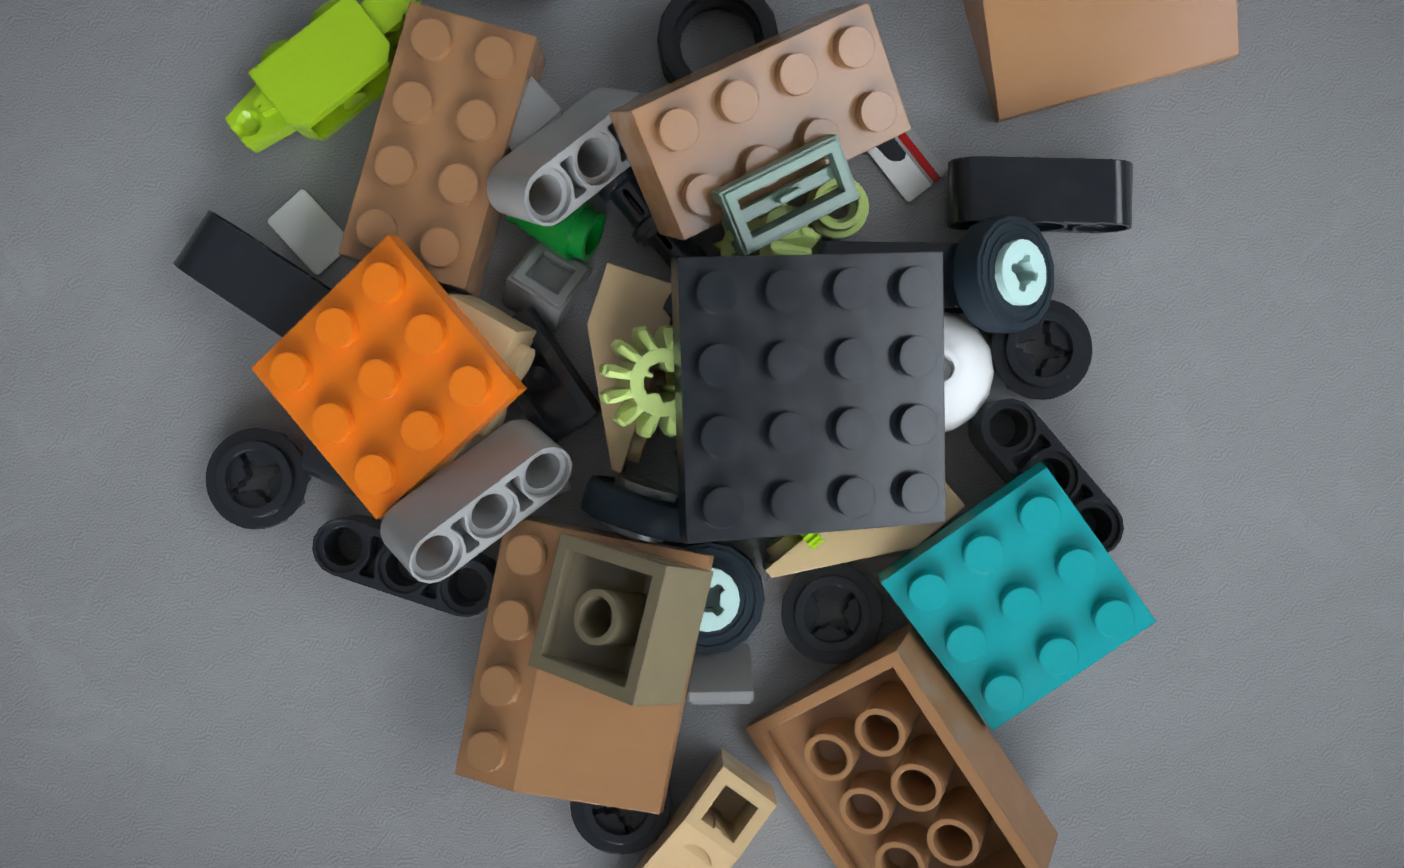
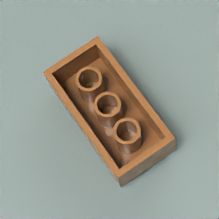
(756, 108)
(436, 141)

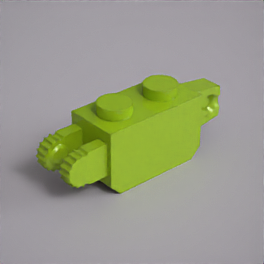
(321, 73)

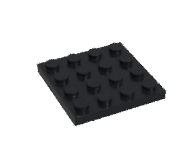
(808, 393)

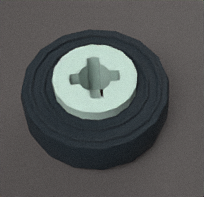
(1003, 274)
(739, 602)

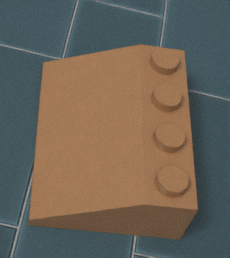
(1077, 49)
(544, 731)
(901, 767)

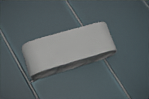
(562, 162)
(475, 500)

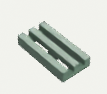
(736, 217)

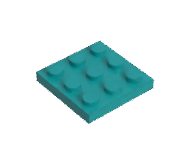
(1016, 596)

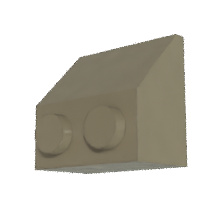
(620, 621)

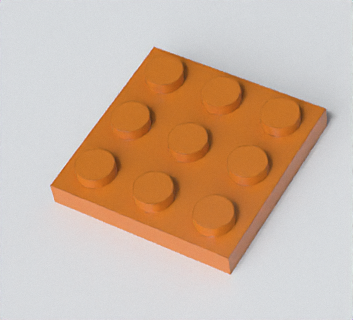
(388, 376)

